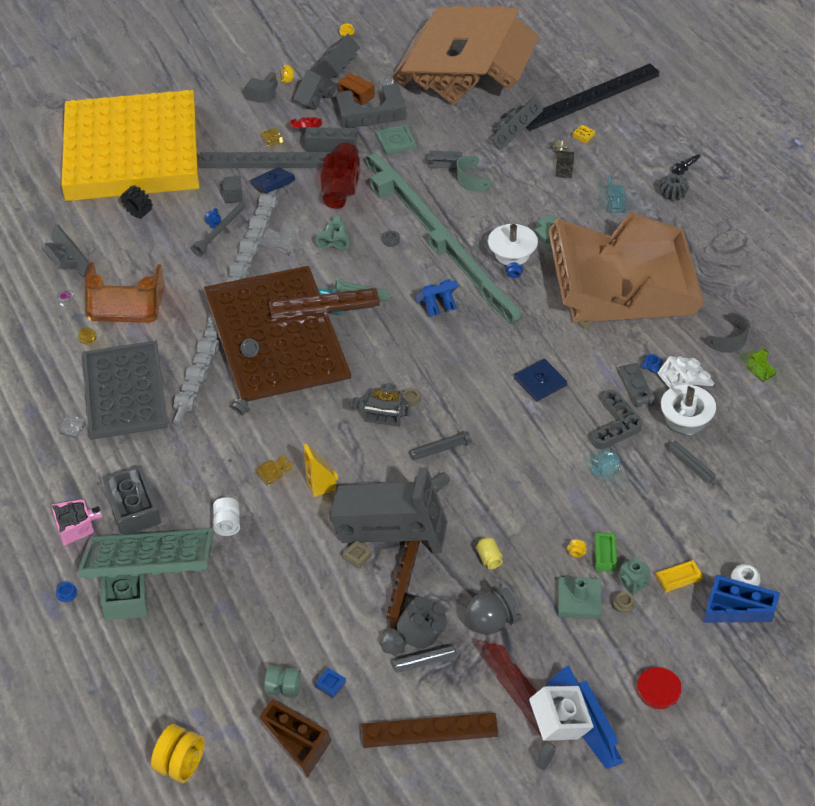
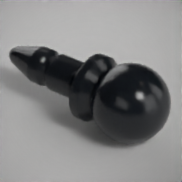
(680, 168)

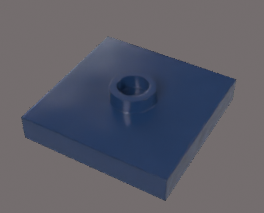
(272, 180)
(540, 380)

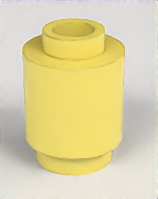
(489, 553)

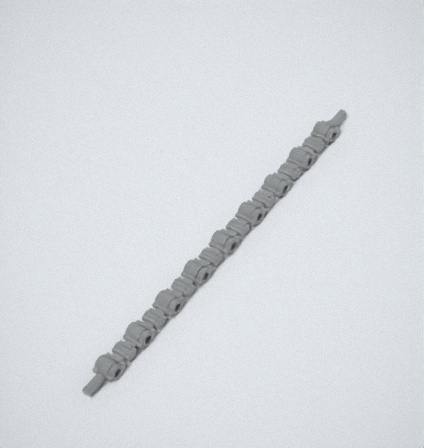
(209, 345)

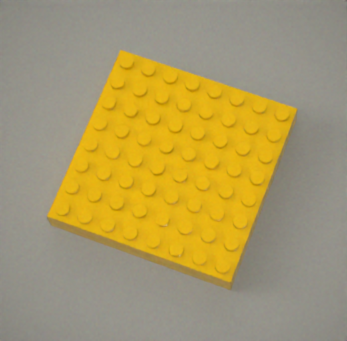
(129, 143)

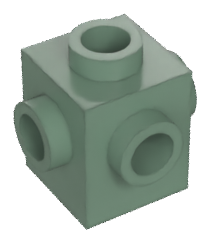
(634, 575)

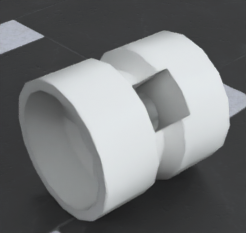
(226, 516)

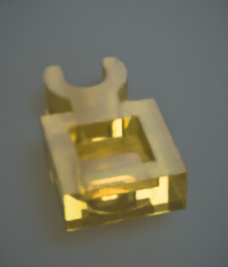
(273, 471)

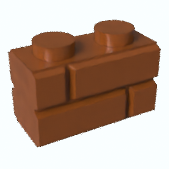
(361, 89)

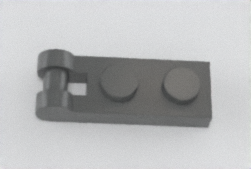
(636, 385)

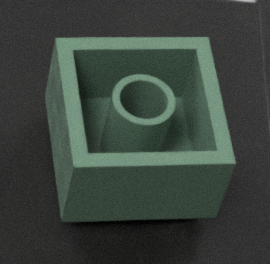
(123, 597)

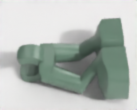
(339, 239)

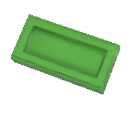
(605, 552)

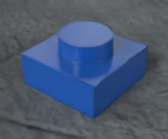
(330, 682)

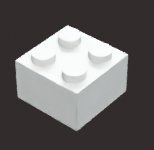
(561, 713)

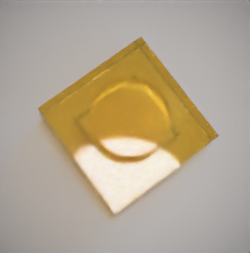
(271, 137)

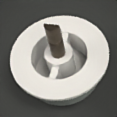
(687, 408)

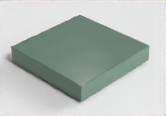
(396, 139)

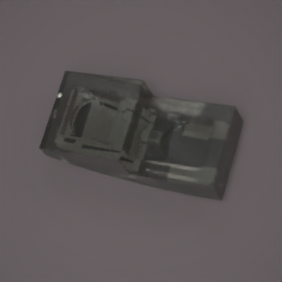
(564, 164)

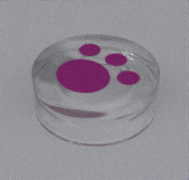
(66, 297)

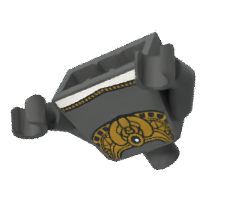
(383, 406)

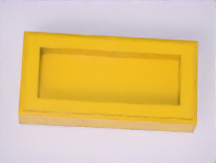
(679, 576)

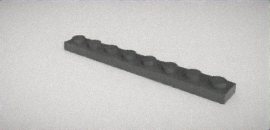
(262, 159)

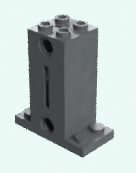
(390, 512)

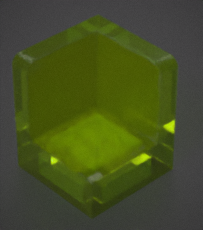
(759, 366)

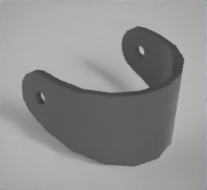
(734, 343)

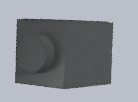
(232, 189)

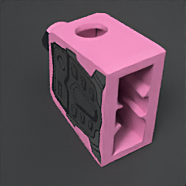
(74, 520)

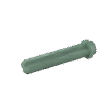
(341, 286)

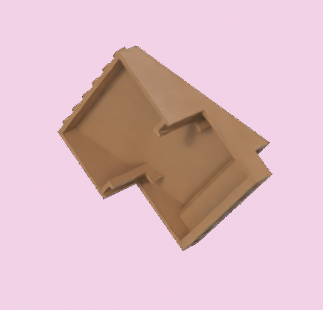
(627, 275)

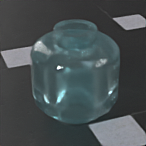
(605, 464)

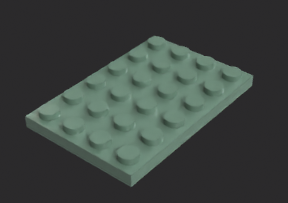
(147, 553)

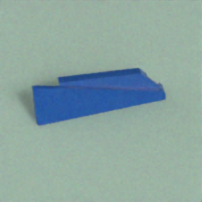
(601, 737)

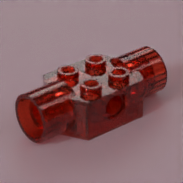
(340, 175)

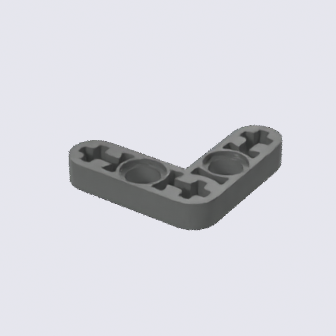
(622, 421)

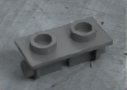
(443, 159)

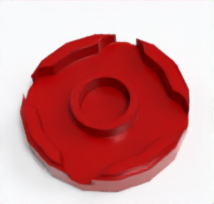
(306, 122)
(659, 687)

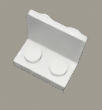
(684, 372)

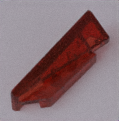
(512, 680)

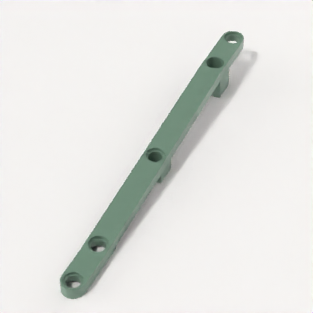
(440, 240)

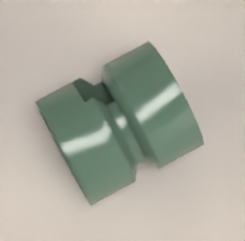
(282, 681)

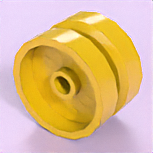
(177, 753)

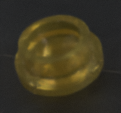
(87, 335)

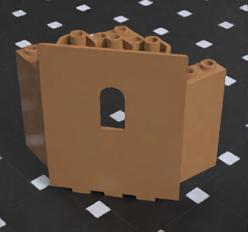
(495, 46)

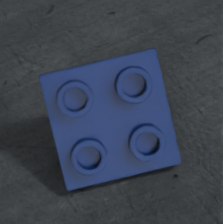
(430, 293)

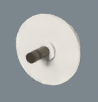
(512, 243)

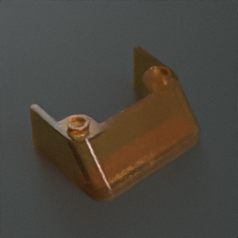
(123, 302)

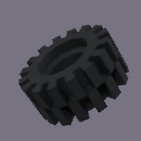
(136, 201)

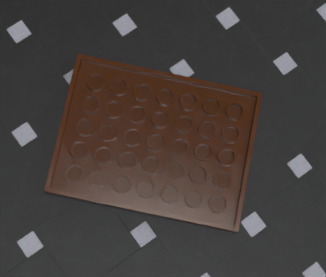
(292, 350)

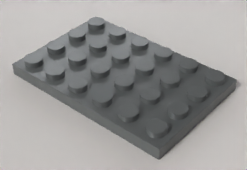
(124, 390)

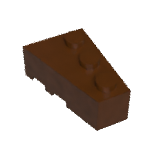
(296, 735)

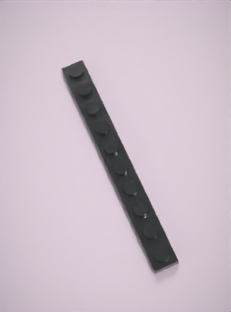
(594, 95)

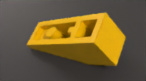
(319, 473)

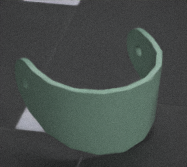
(469, 182)

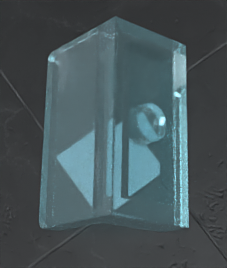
(615, 197)

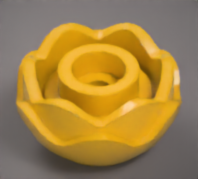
(287, 74)

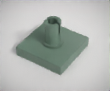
(579, 598)

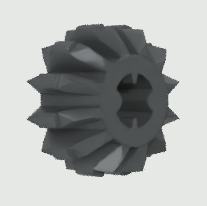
(674, 186)

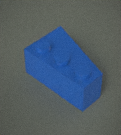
(740, 602)

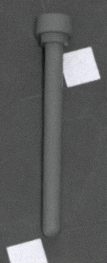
(200, 247)

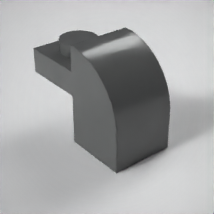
(261, 90)

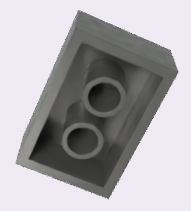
(131, 500)

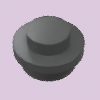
(249, 347)
(240, 406)

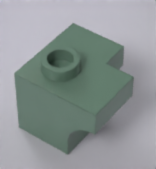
(542, 231)

